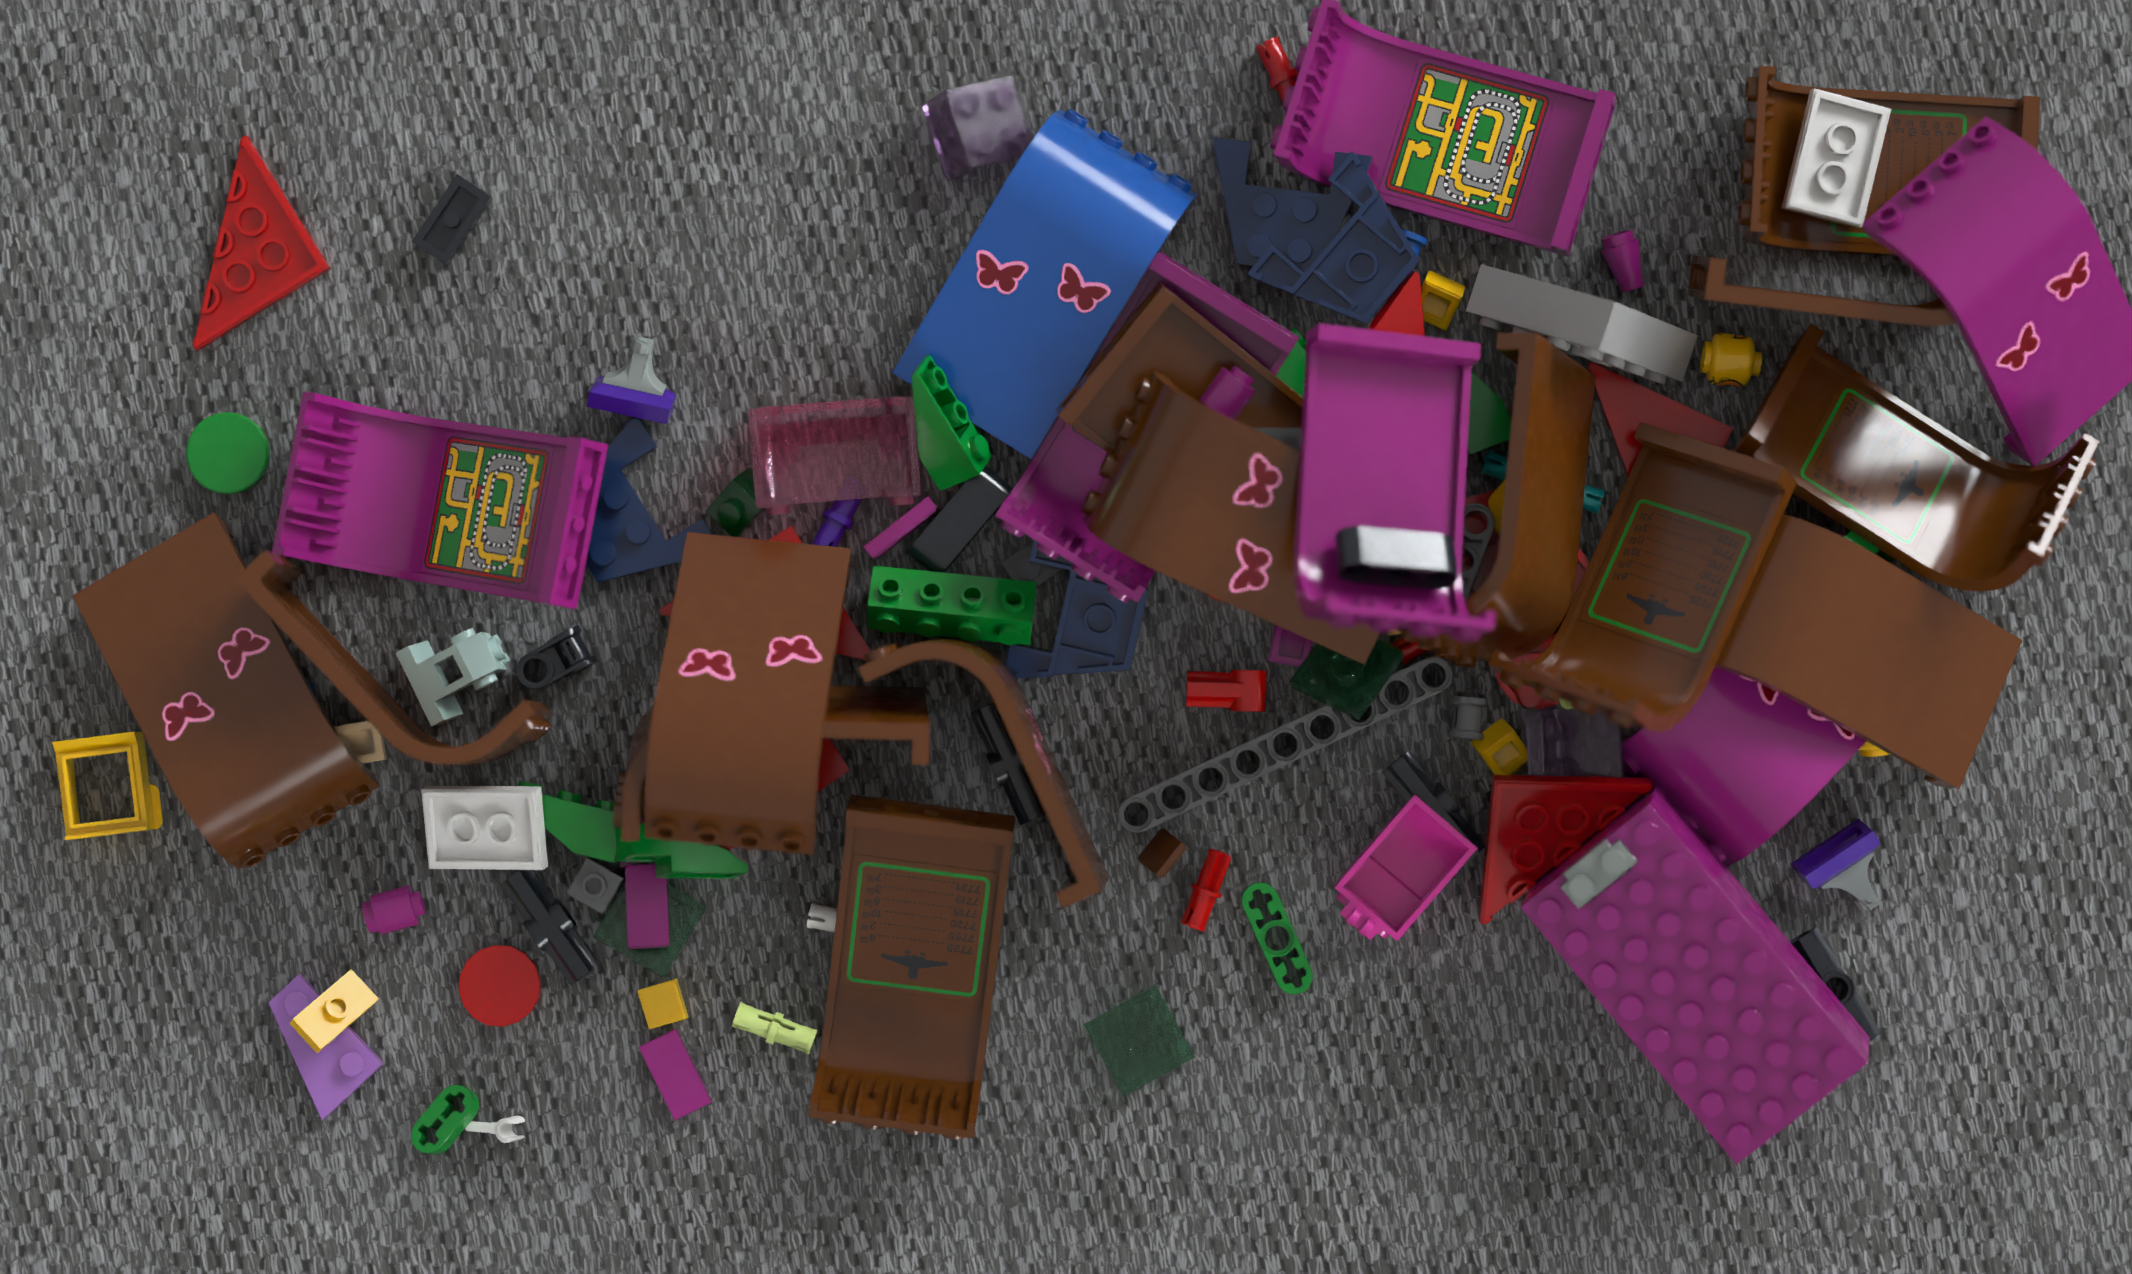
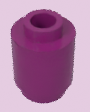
(1229, 392)
(393, 910)

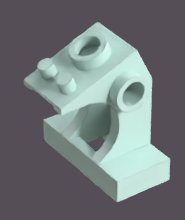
(478, 659)

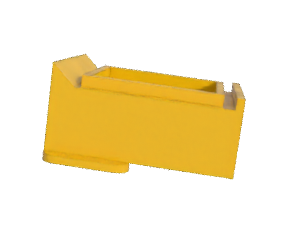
(145, 796)

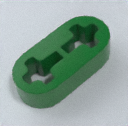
(438, 1113)

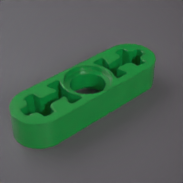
(1293, 942)

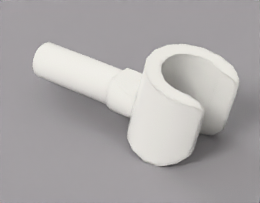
(502, 1128)

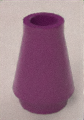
(1623, 258)

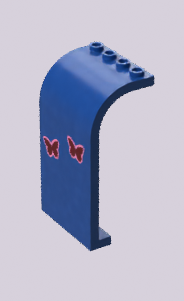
(1046, 277)

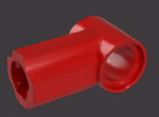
(1234, 690)

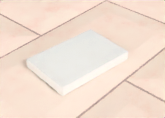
(1836, 158)
(485, 827)

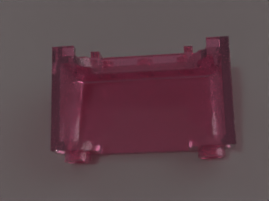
(834, 452)

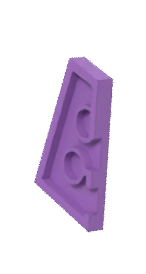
(334, 1070)

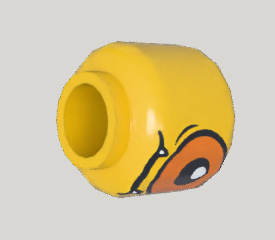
(1730, 360)

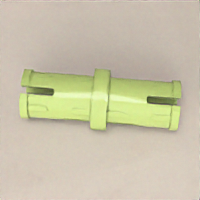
(774, 1028)

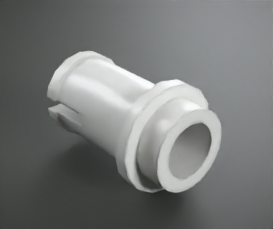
(822, 917)

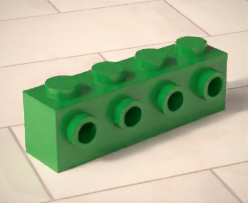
(951, 605)

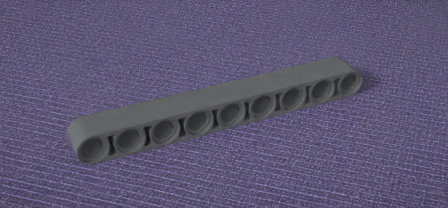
(1268, 759)

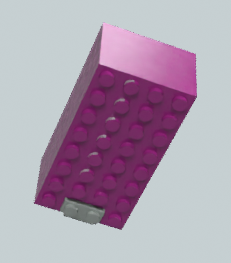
(1697, 975)

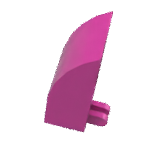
(1401, 871)

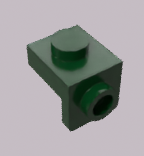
(736, 504)

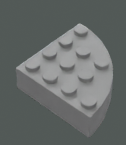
(1582, 324)

